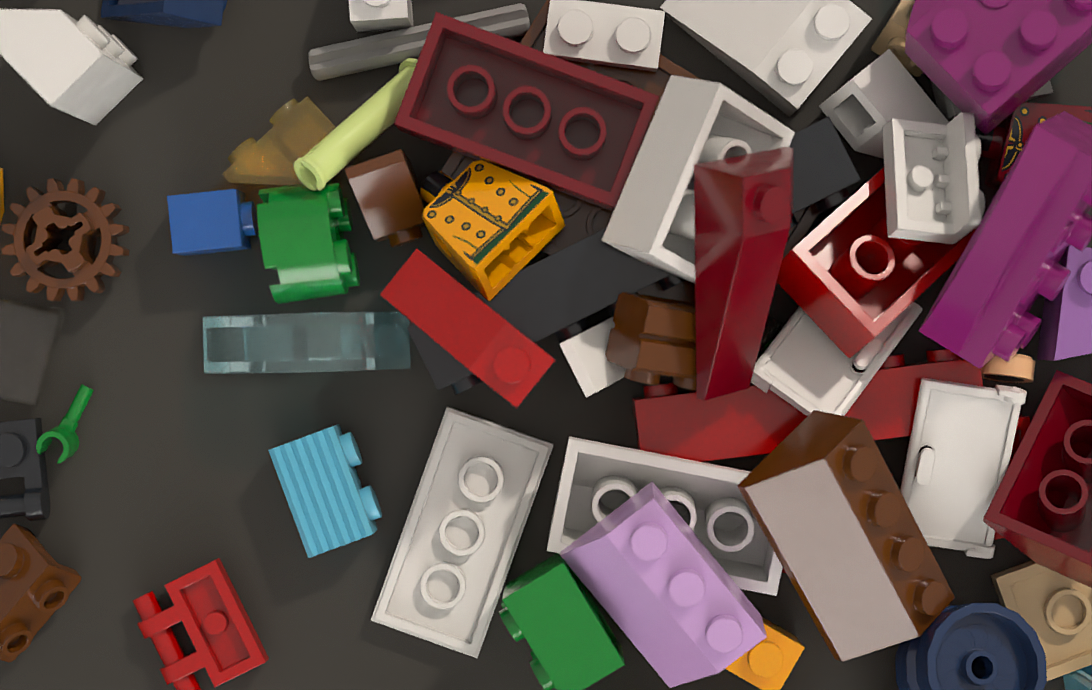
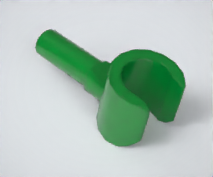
(66, 430)

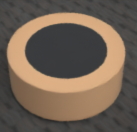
(1017, 370)

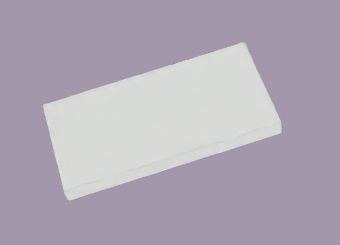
(462, 532)

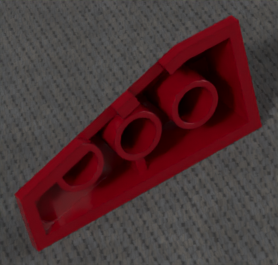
(739, 244)

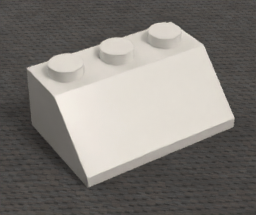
(68, 61)
(690, 127)

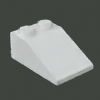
(773, 44)

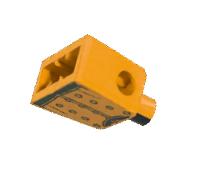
(489, 222)

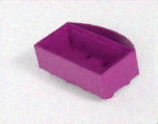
(995, 51)
(1019, 246)

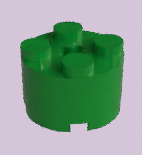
(306, 241)

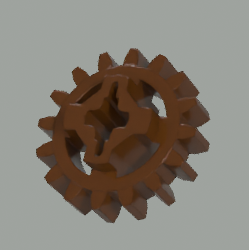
(44, 251)

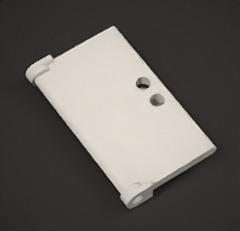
(814, 373)
(970, 453)

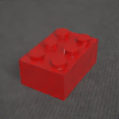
(857, 276)

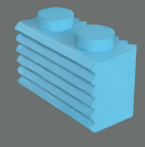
(325, 489)

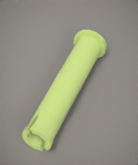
(355, 132)

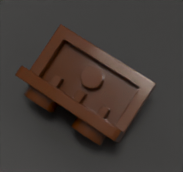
(29, 589)

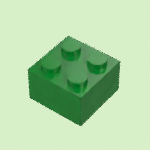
(562, 626)

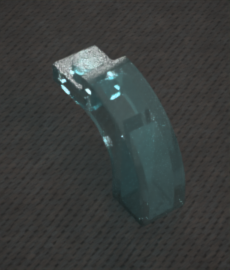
(305, 342)

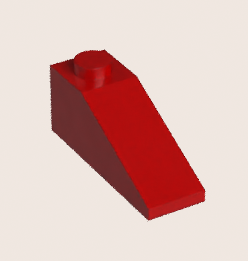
(467, 328)

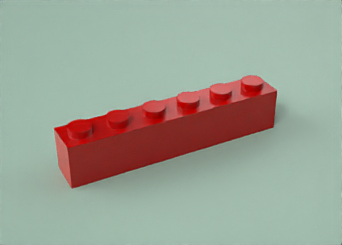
(758, 421)

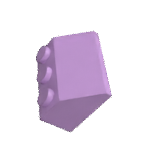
(665, 589)

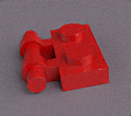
(214, 622)

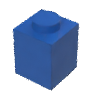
(211, 222)

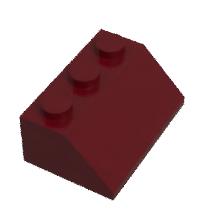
(1048, 485)

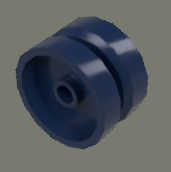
(973, 650)

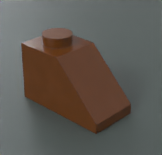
(389, 198)

